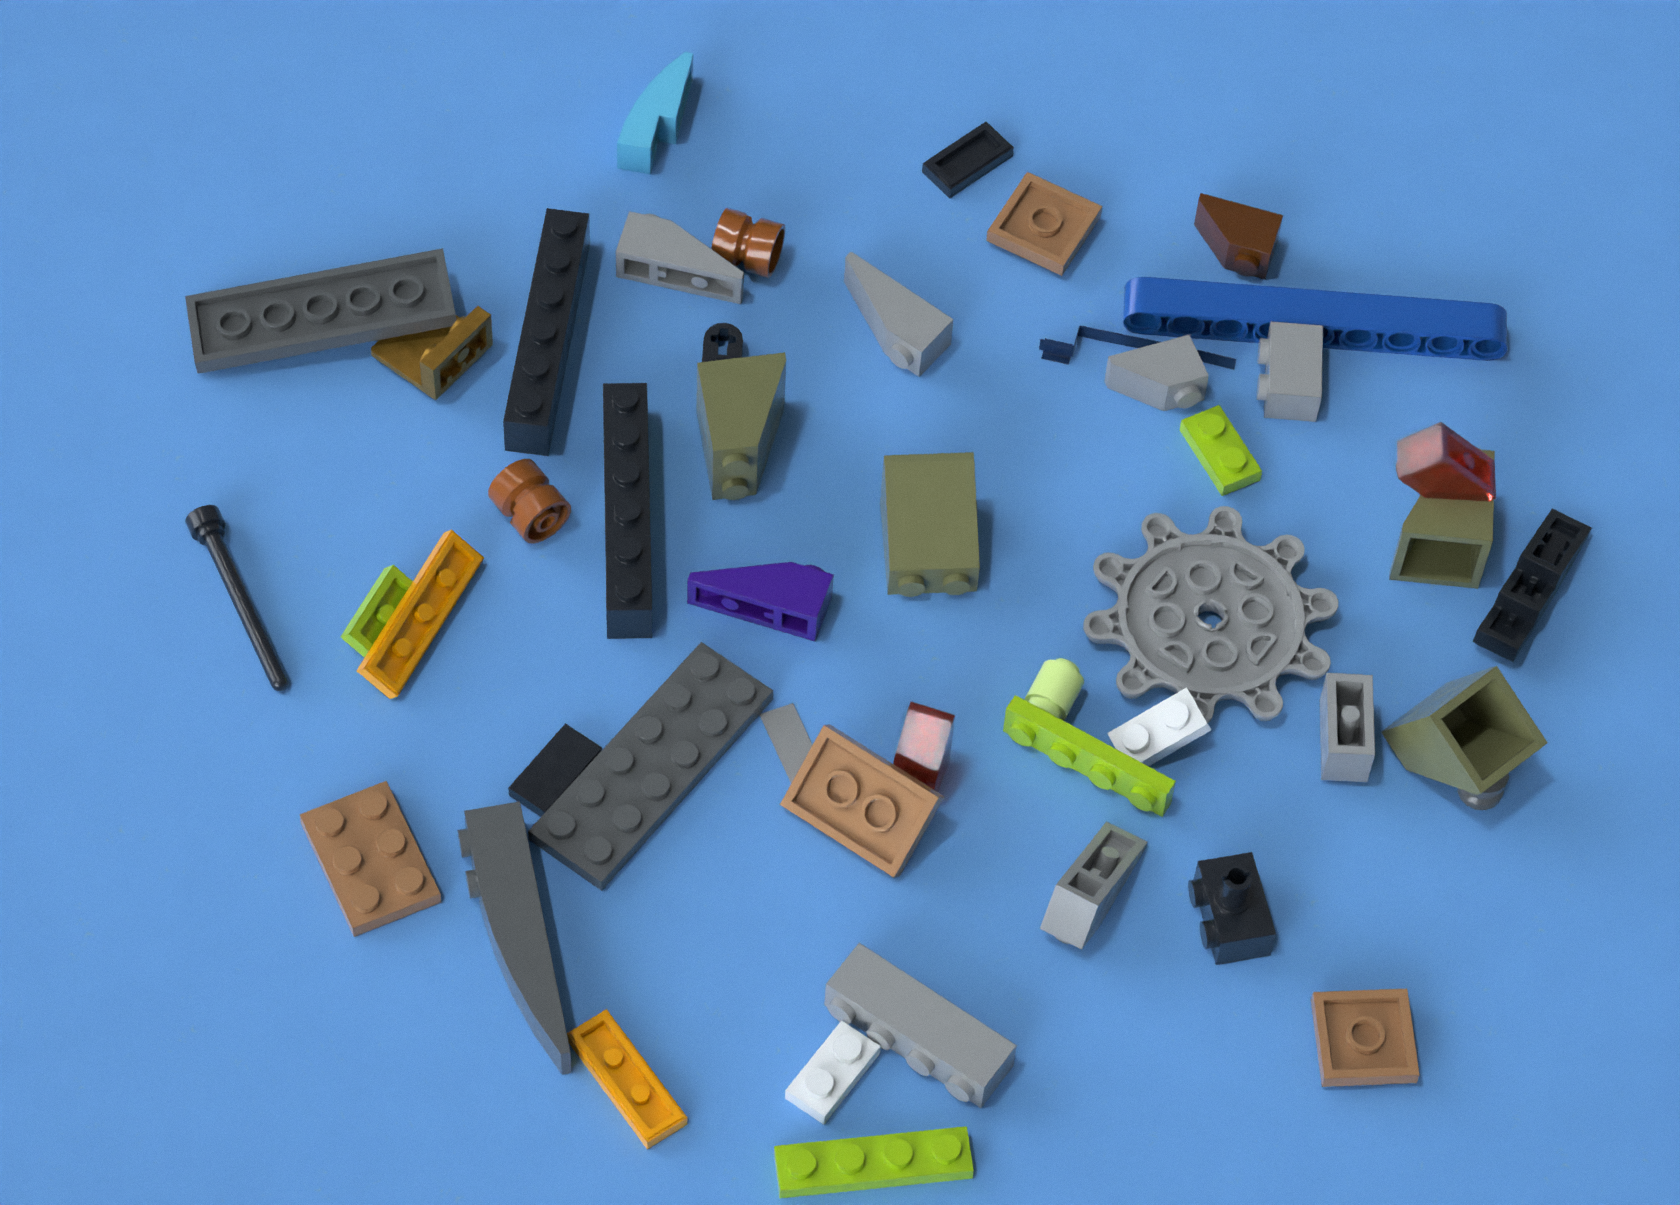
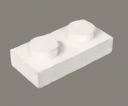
(1161, 729)
(832, 1072)

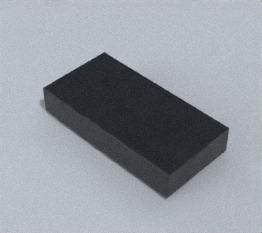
(967, 159)
(553, 769)

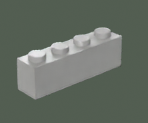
(919, 1026)

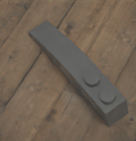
(514, 919)

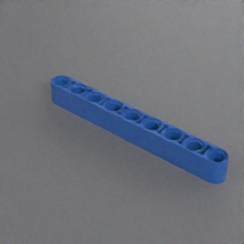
(1347, 318)

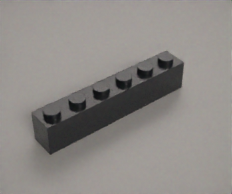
(546, 332)
(627, 511)

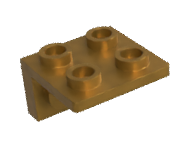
(438, 356)

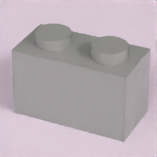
(1292, 371)
(1347, 727)

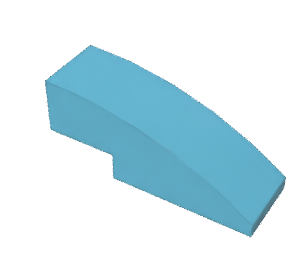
(655, 116)

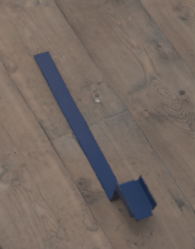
(1062, 352)

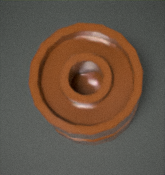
(754, 244)
(525, 495)

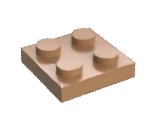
(1044, 223)
(1364, 1037)

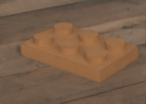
(862, 800)
(370, 858)

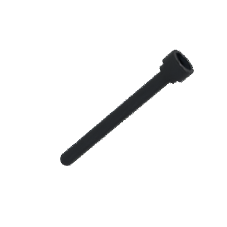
(208, 528)

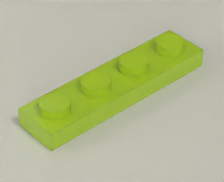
(1089, 756)
(873, 1162)

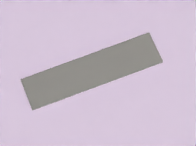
(787, 737)

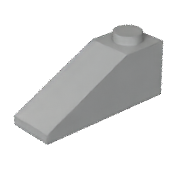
(669, 257)
(901, 321)
(1092, 885)

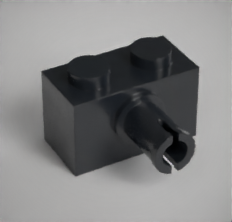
(1232, 908)

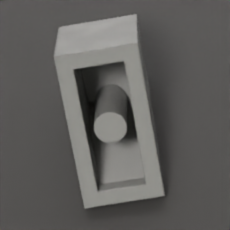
(1160, 374)

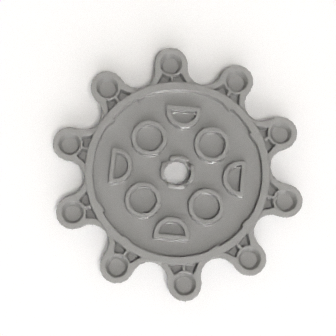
(1220, 573)

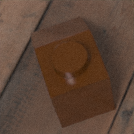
(1238, 234)

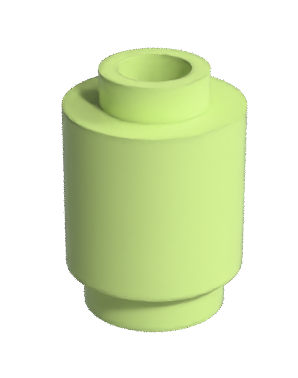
(1056, 687)

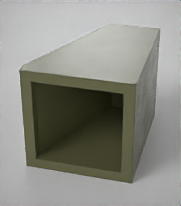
(738, 420)
(930, 523)
(1444, 542)
(1466, 733)

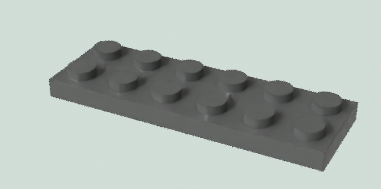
(320, 311)
(650, 766)

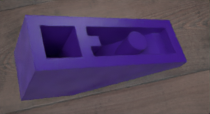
(770, 595)

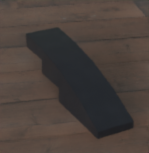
(1532, 585)

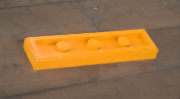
(420, 614)

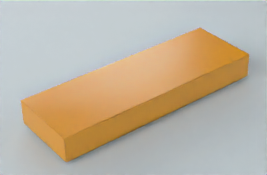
(627, 1079)

